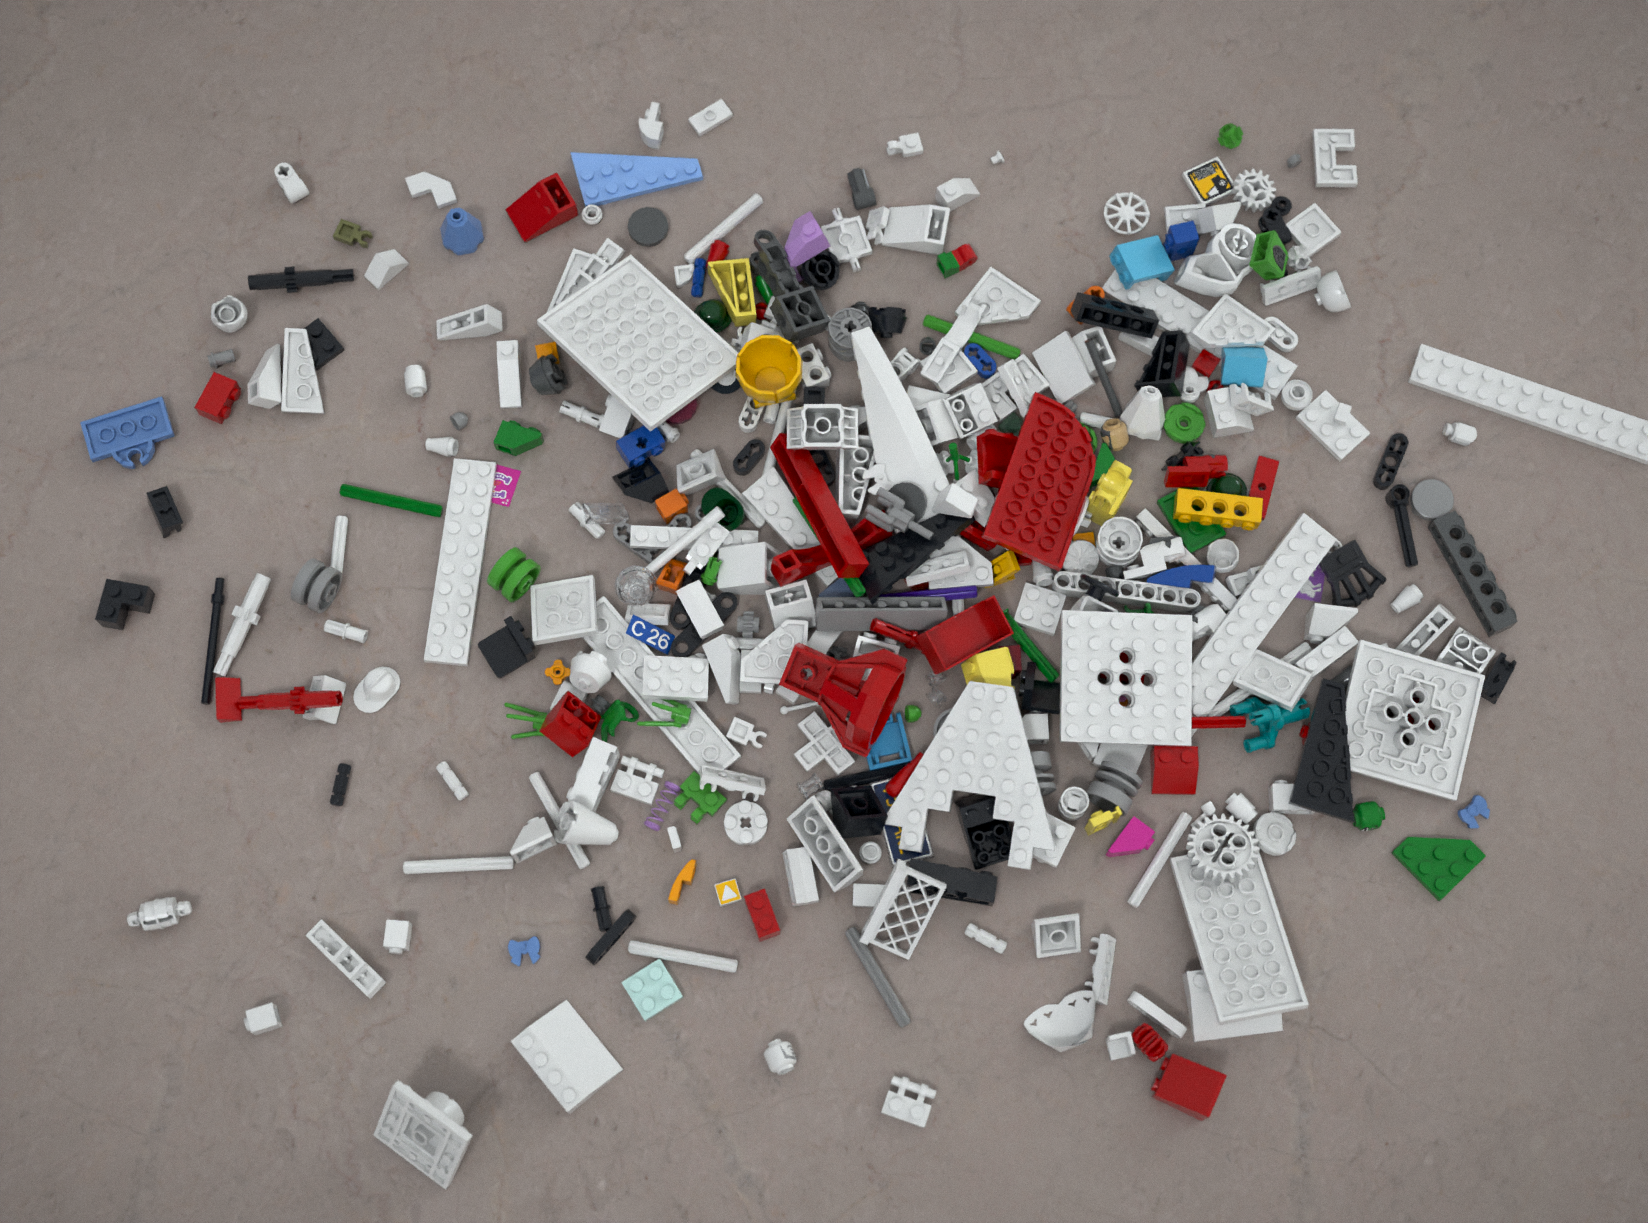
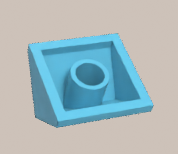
(1243, 366)

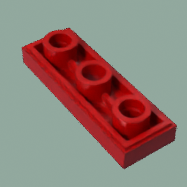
(1263, 477)

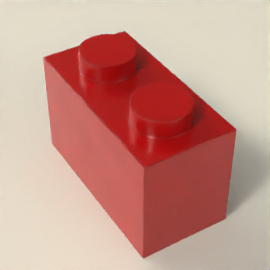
(218, 398)
(762, 915)

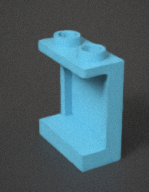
(1141, 261)

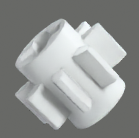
(1299, 257)

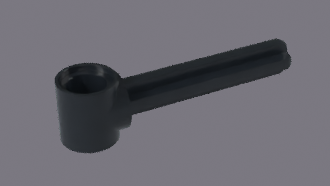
(1403, 522)

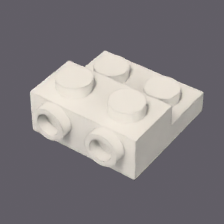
(869, 643)

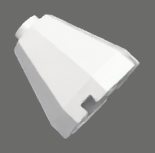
(1144, 413)

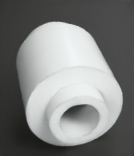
(415, 381)
(1241, 808)

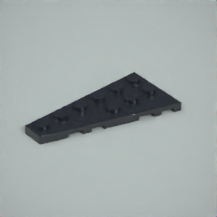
(1324, 766)

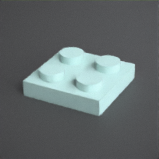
(652, 989)

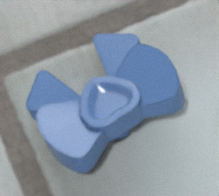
(1477, 806)
(531, 946)

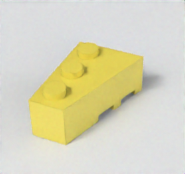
(735, 289)

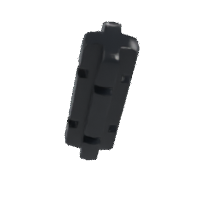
(340, 784)

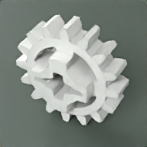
(1253, 190)

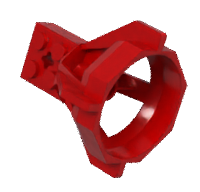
(841, 689)

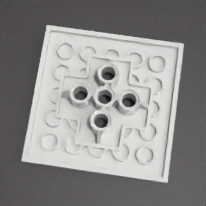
(1155, 648)
(1446, 695)

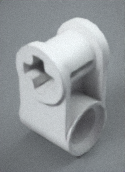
(291, 184)
(904, 364)

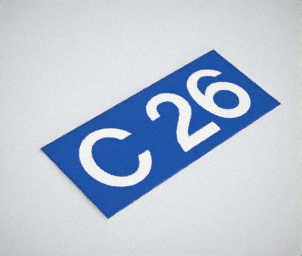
(650, 634)

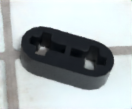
(745, 454)

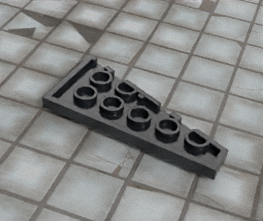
(905, 552)

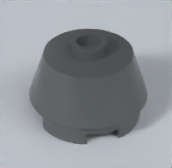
(547, 376)

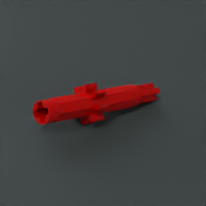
(297, 700)

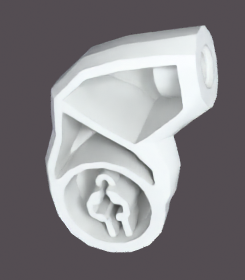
(1221, 265)

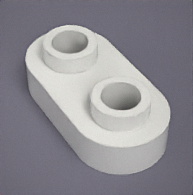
(1282, 333)

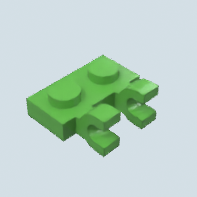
(708, 801)

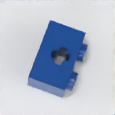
(1181, 240)
(635, 456)

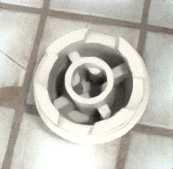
(589, 672)

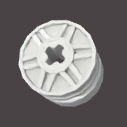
(1122, 531)

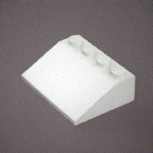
(1204, 1020)
(567, 1056)

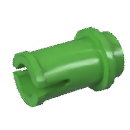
(711, 571)

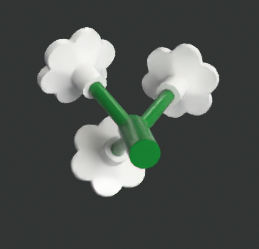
(950, 462)

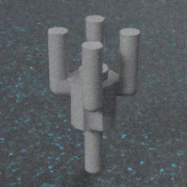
(895, 516)

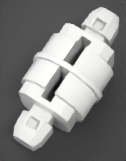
(159, 913)

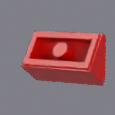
(227, 695)

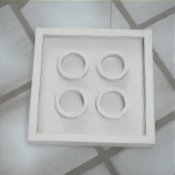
(563, 610)

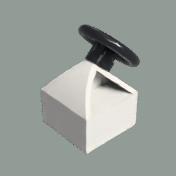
(1094, 596)

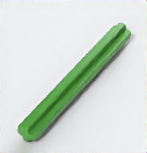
(983, 341)

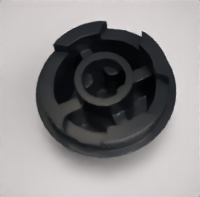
(821, 270)
(887, 321)

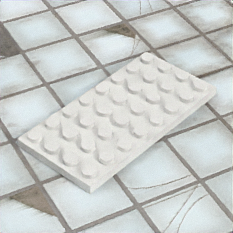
(1239, 942)

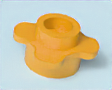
(557, 678)

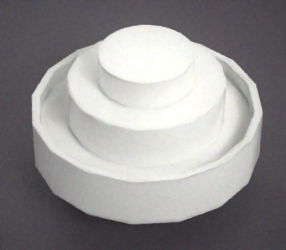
(1296, 395)

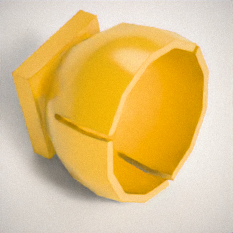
(769, 370)

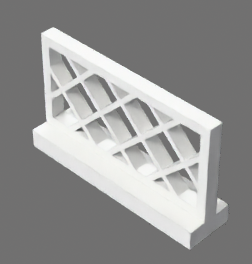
(884, 904)

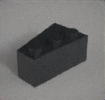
(1167, 364)

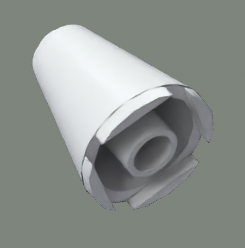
(583, 826)

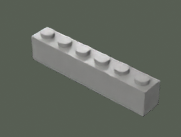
(858, 612)

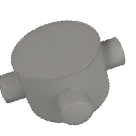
(1294, 160)

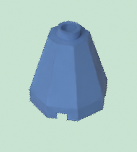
(461, 232)

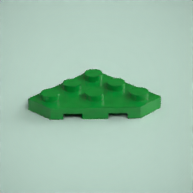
(1438, 861)

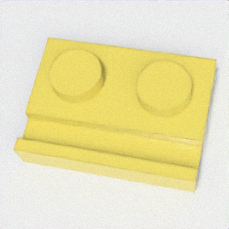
(1101, 820)

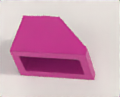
(1132, 839)

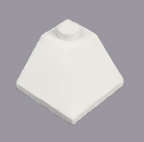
(1326, 620)
(532, 840)

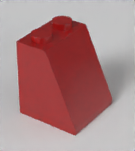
(1188, 1086)

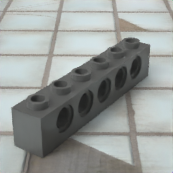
(1470, 584)

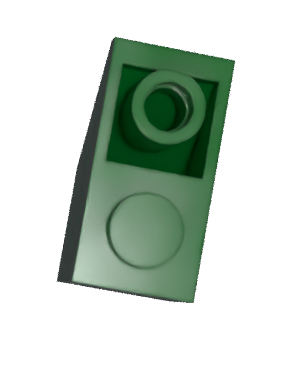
(516, 439)

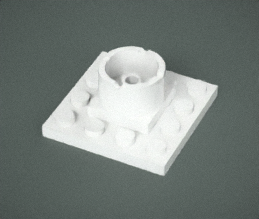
(424, 1131)

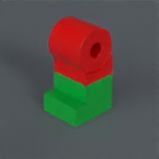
(956, 260)

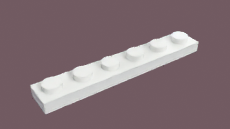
(663, 537)

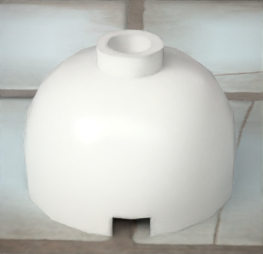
(1332, 293)

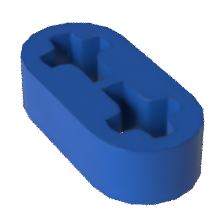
(983, 358)

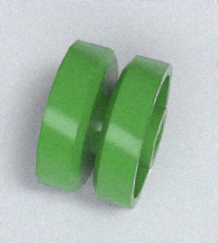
(513, 574)

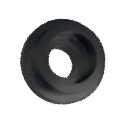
(1282, 200)

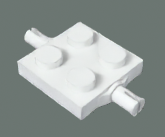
(847, 239)

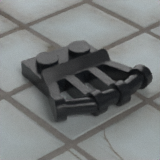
(1344, 562)

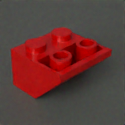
(570, 724)

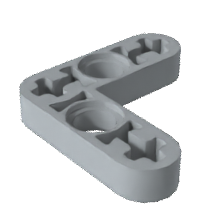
(646, 554)

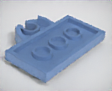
(128, 432)

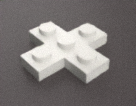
(822, 746)

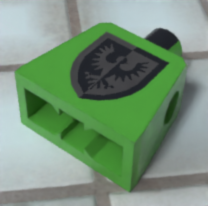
(1269, 256)

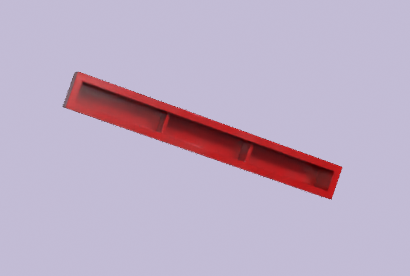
(820, 509)

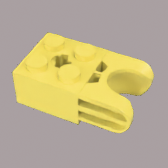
(1109, 493)

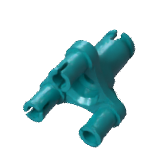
(1269, 719)

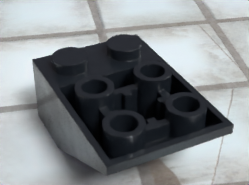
(985, 837)

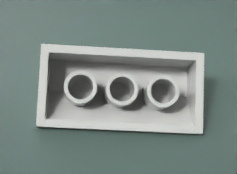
(825, 845)

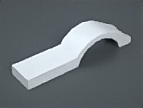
(953, 341)
(819, 641)

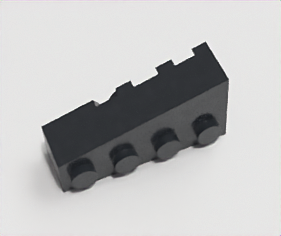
(961, 882)

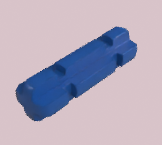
(698, 277)

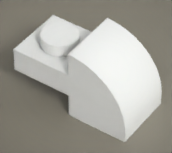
(650, 129)

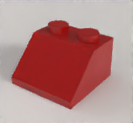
(1174, 770)

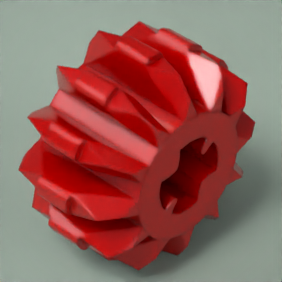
(1149, 1042)

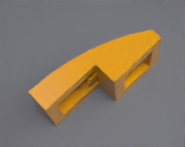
(685, 877)

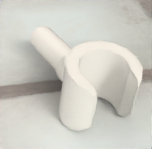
(1208, 810)

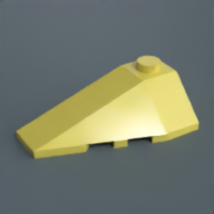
(989, 667)

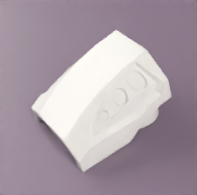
(1466, 652)

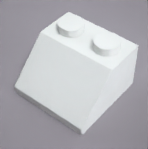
(1222, 417)
(936, 422)

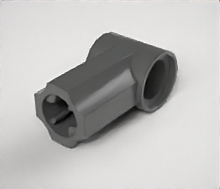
(862, 194)

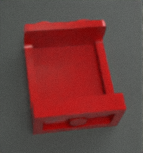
(993, 456)

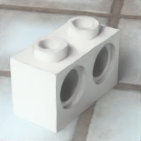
(813, 367)

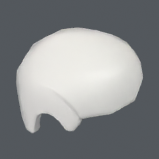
(1223, 554)

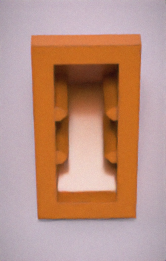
(672, 576)

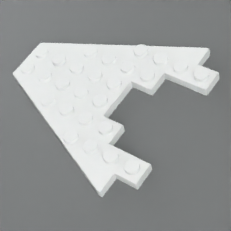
(982, 753)

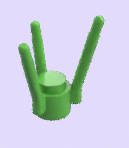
(680, 714)
(537, 720)

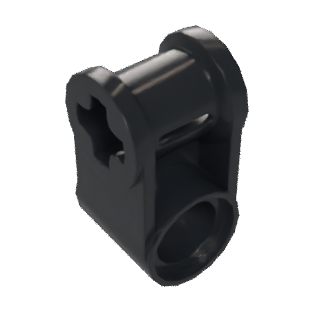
(1269, 222)

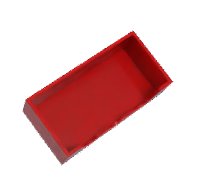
(964, 635)

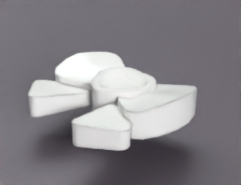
(877, 472)

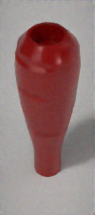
(899, 780)

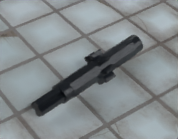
(292, 279)

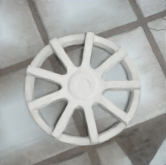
(1126, 213)

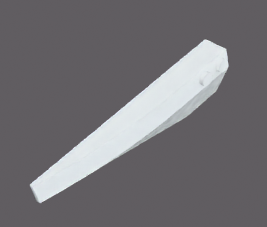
(894, 424)

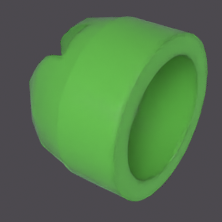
(912, 713)

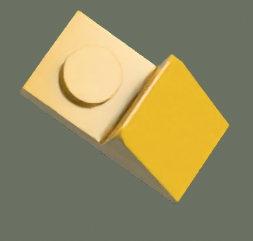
(1004, 568)

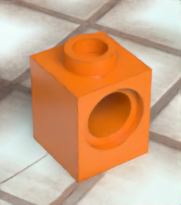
(671, 505)

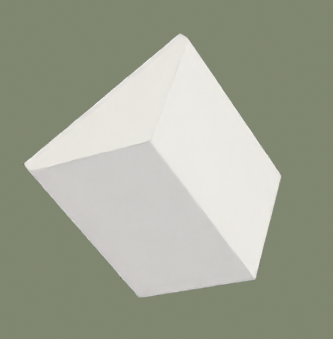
(699, 473)
(1056, 935)

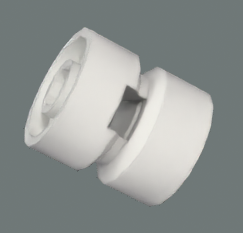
(1073, 803)

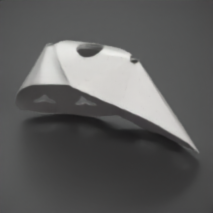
(1067, 1024)

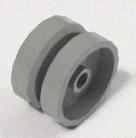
(316, 585)

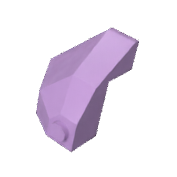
(804, 241)

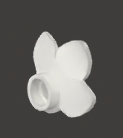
(1193, 384)

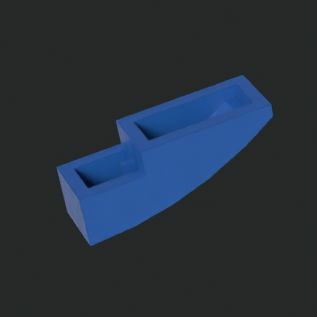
(1184, 576)

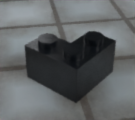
(118, 599)

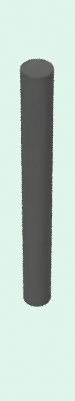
(1103, 377)

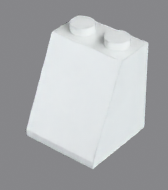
(746, 569)

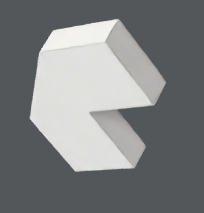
(425, 183)

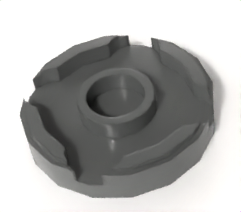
(648, 226)
(913, 496)

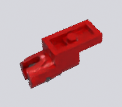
(1196, 471)

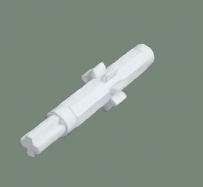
(244, 618)

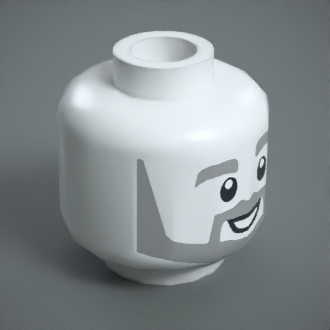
(780, 1057)

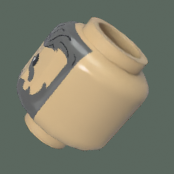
(1114, 434)

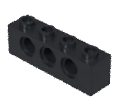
(1114, 315)

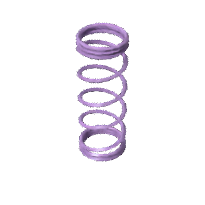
(668, 785)

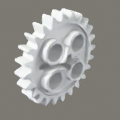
(1204, 838)

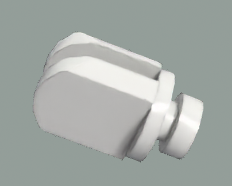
(1460, 433)

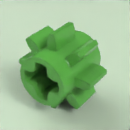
(1230, 136)

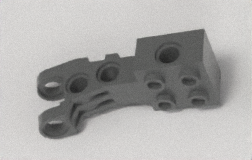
(794, 308)

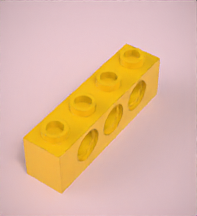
(1249, 506)

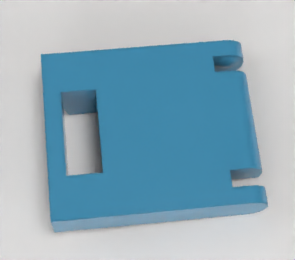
(891, 741)

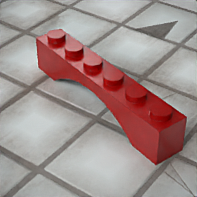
(802, 562)

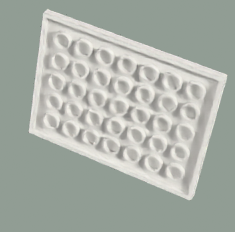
(640, 342)

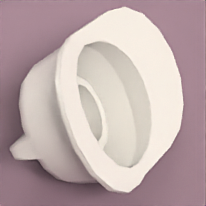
(376, 689)

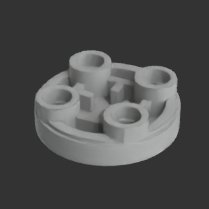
(1431, 499)

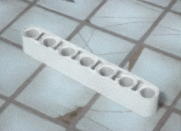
(1136, 588)

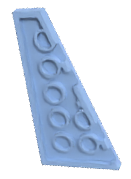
(620, 177)

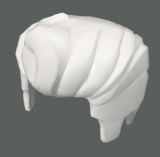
(229, 314)

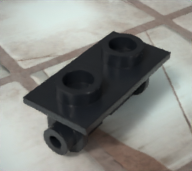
(1187, 449)

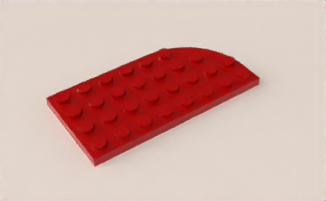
(1043, 485)

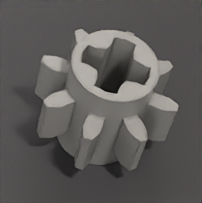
(748, 624)

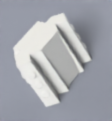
(822, 427)

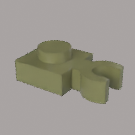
(350, 232)

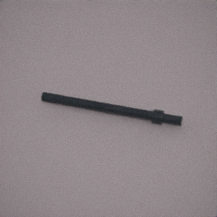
(217, 600)

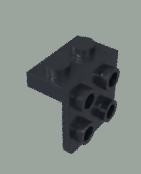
(507, 648)
(1038, 694)

